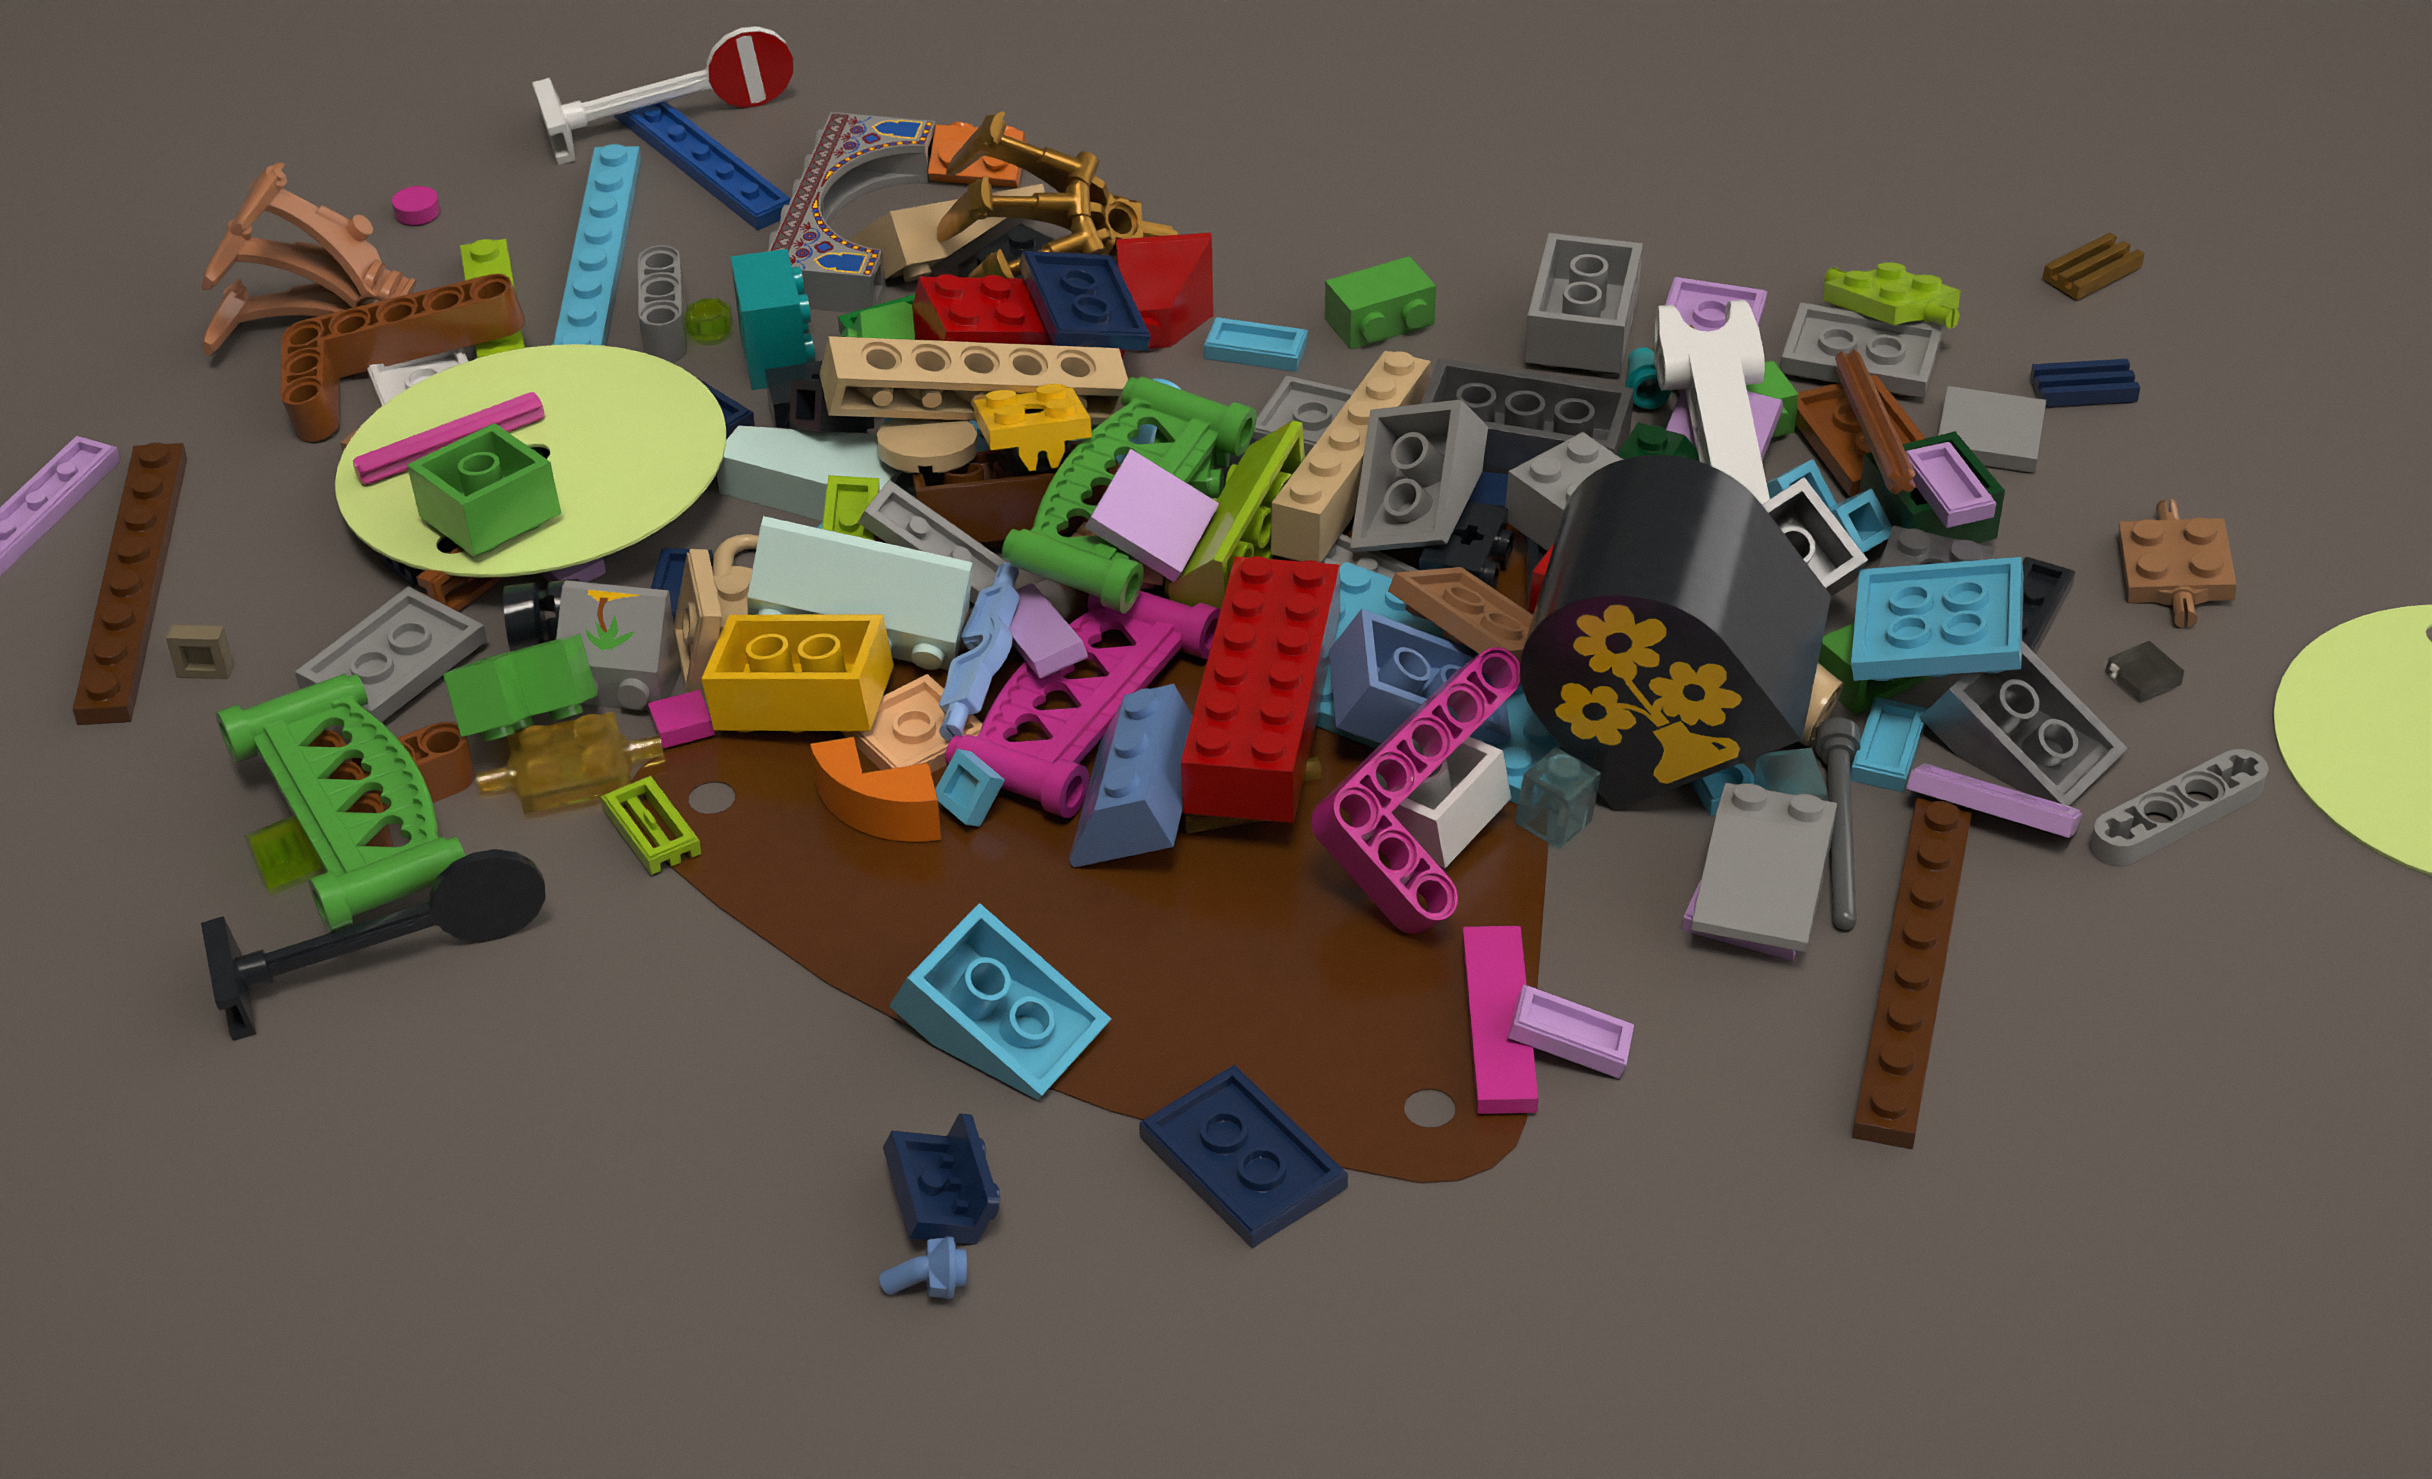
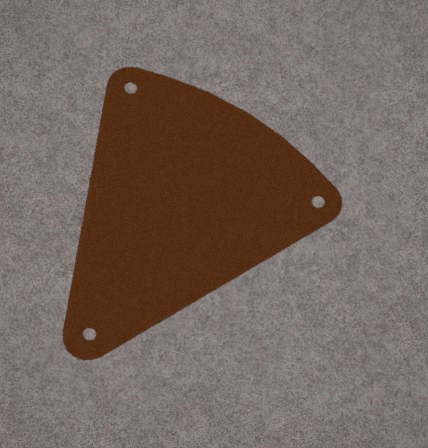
(1198, 951)

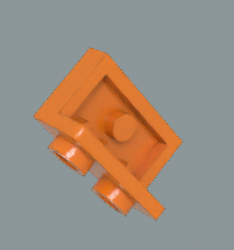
(951, 138)

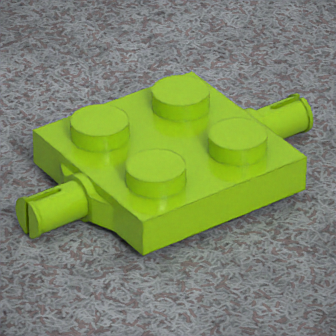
(1893, 295)

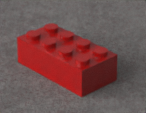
(978, 311)

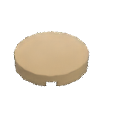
(926, 442)

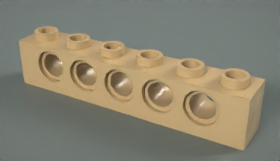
(945, 376)

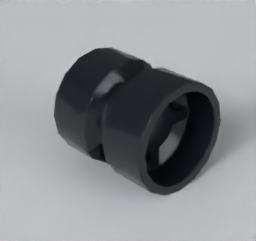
(525, 613)

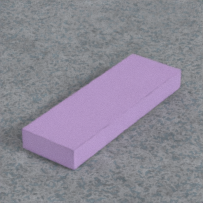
(1043, 634)
(1995, 800)

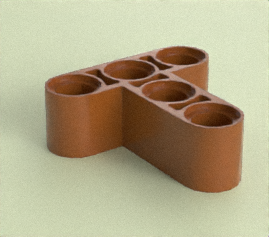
(437, 751)

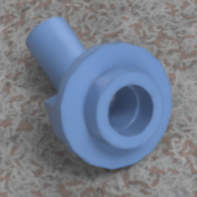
(941, 1268)

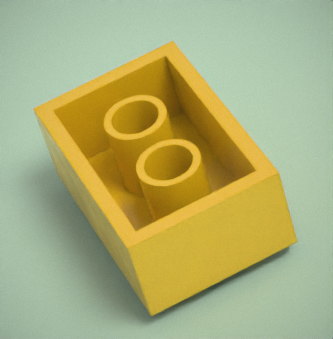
(798, 672)

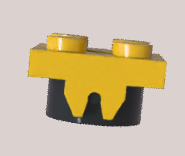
(1033, 428)

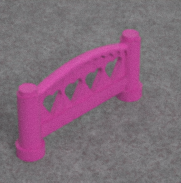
(1051, 767)

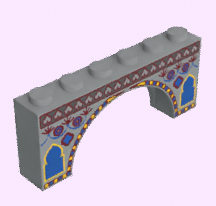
(848, 160)

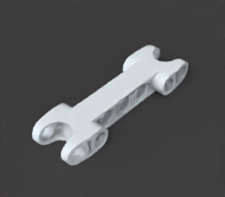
(1715, 376)

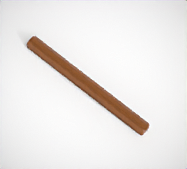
(1875, 422)

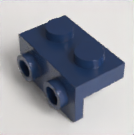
(943, 1182)

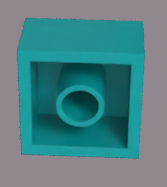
(771, 313)

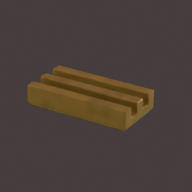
(2088, 261)

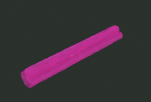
(395, 457)

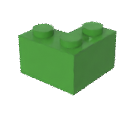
(511, 687)

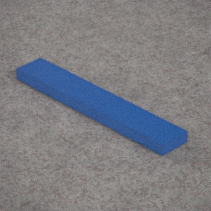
(707, 163)

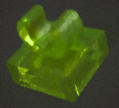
(281, 852)

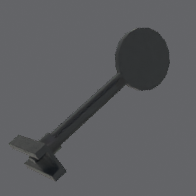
(472, 900)

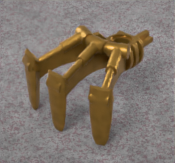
(1080, 205)

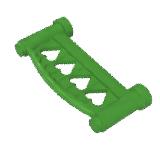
(1090, 562)
(355, 874)

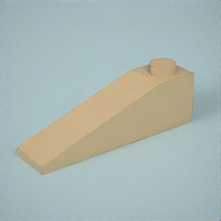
(911, 239)

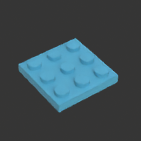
(1938, 619)

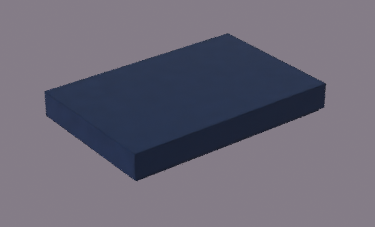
(1084, 300)
(1243, 1155)

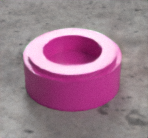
(415, 205)

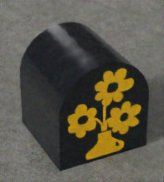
(1671, 628)

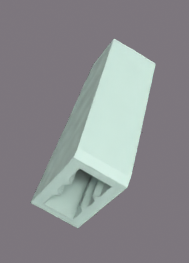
(793, 465)

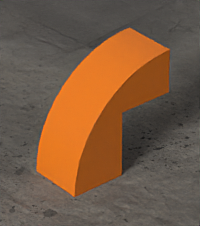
(881, 803)

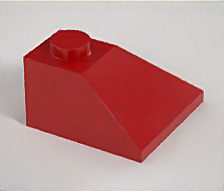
(1169, 283)

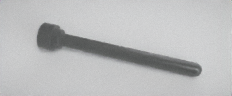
(1837, 746)

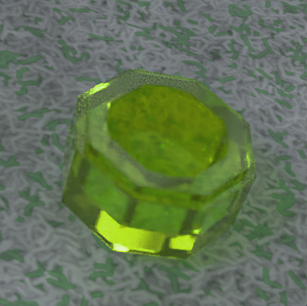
(708, 319)

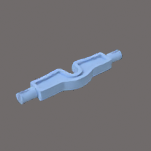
(989, 644)

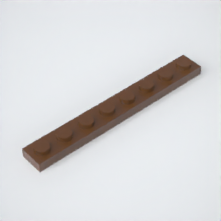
(130, 585)
(1913, 975)

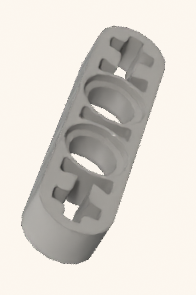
(2171, 799)

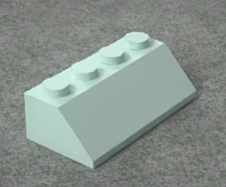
(838, 573)

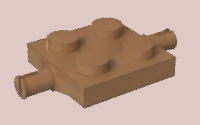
(2176, 561)

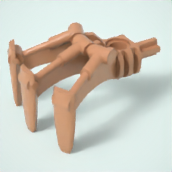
(343, 265)

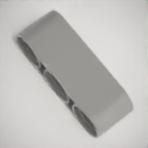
(662, 303)

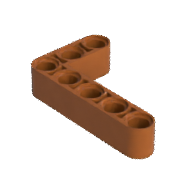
(386, 333)

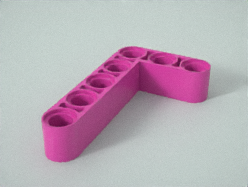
(1404, 770)

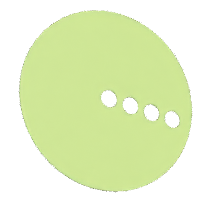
(624, 441)
(2360, 730)

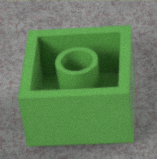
(484, 489)

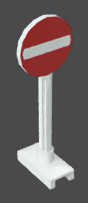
(742, 70)

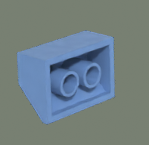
(1135, 779)

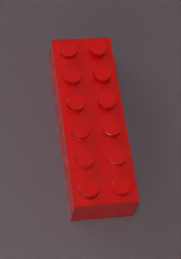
(1261, 690)

